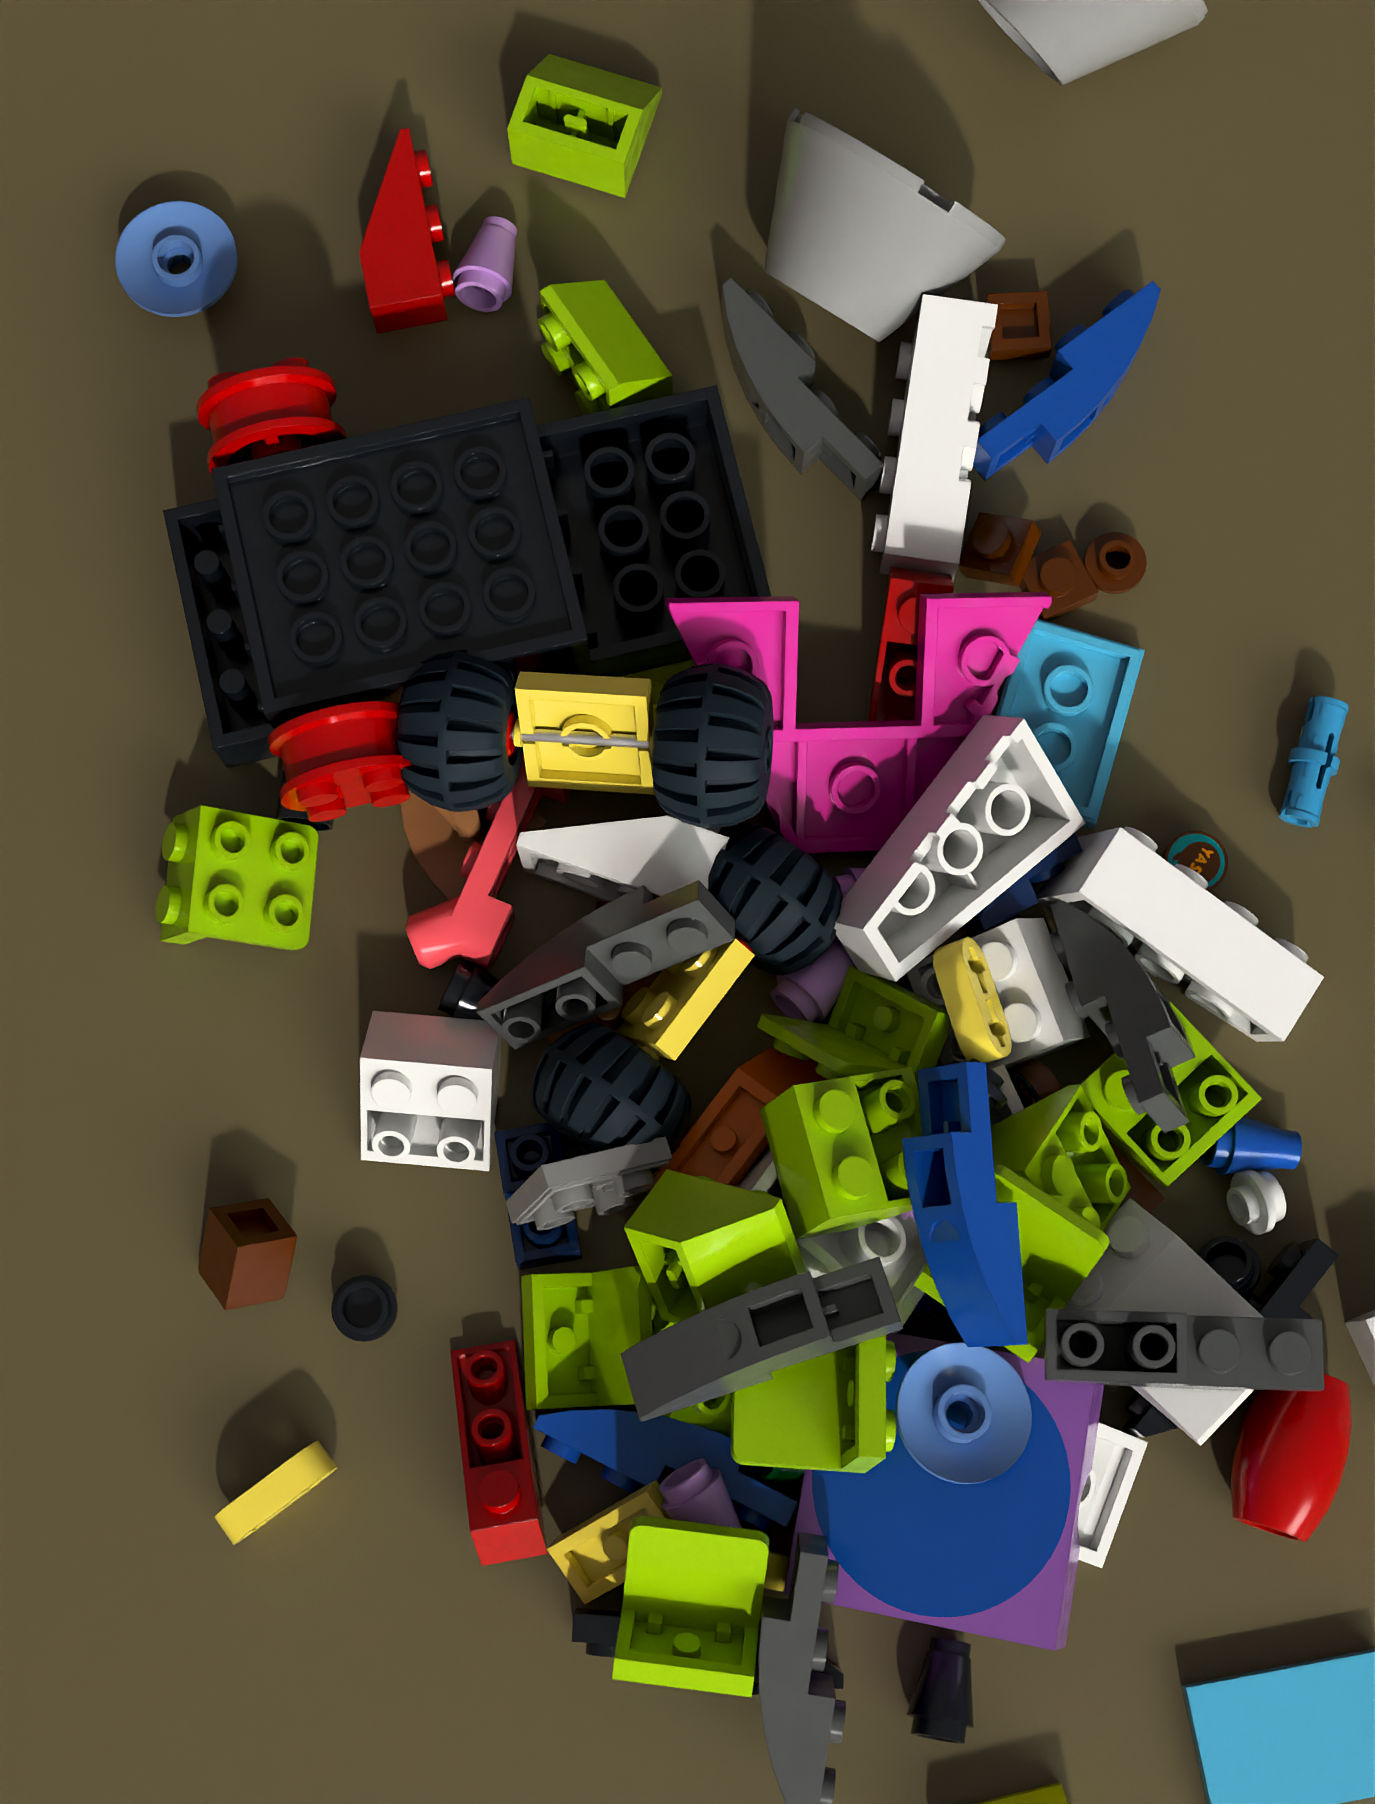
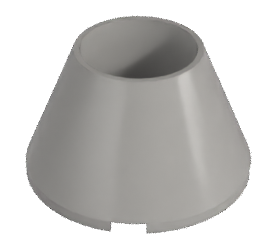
(1085, 35)
(865, 230)

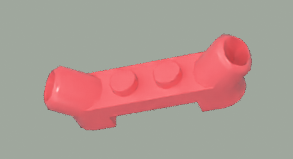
(477, 922)

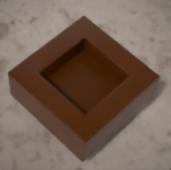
(1020, 326)
(999, 549)
(1063, 577)

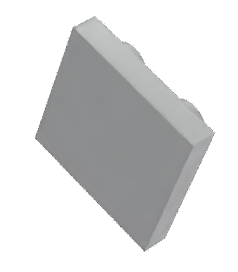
(595, 1179)

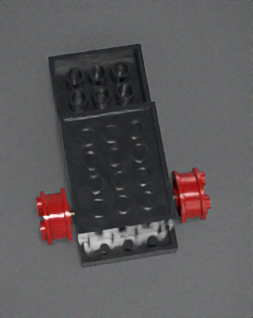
(464, 531)

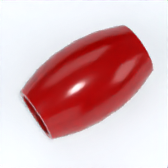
(1291, 1458)

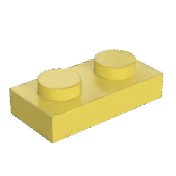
(596, 1550)

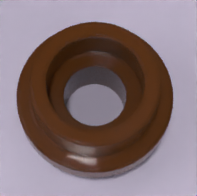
(1110, 579)

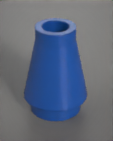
(1253, 1147)

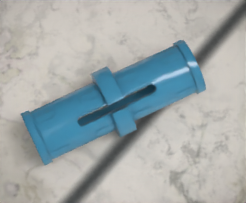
(1313, 761)

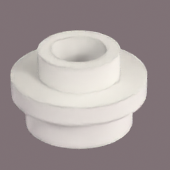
(1256, 1201)

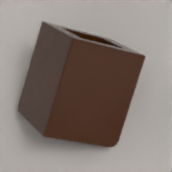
(247, 1253)

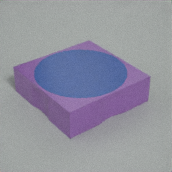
(964, 1555)

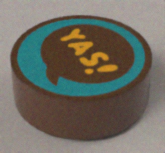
(1200, 853)
(1034, 1082)

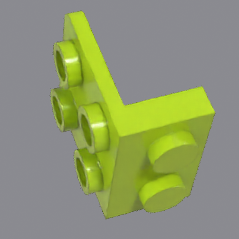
(237, 879)
(869, 1030)
(1055, 1252)
(577, 1334)
(819, 1412)
(691, 1606)

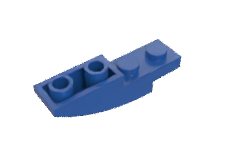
(1080, 385)
(961, 1227)
(639, 1450)

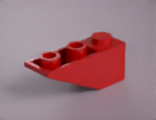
(397, 250)
(896, 656)
(497, 1454)

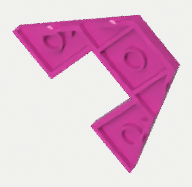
(860, 779)

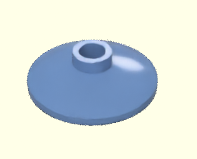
(173, 235)
(994, 1407)

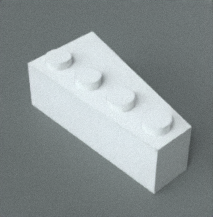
(936, 436)
(957, 849)
(1187, 932)

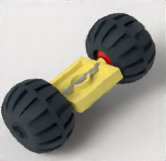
(474, 720)
(608, 1084)

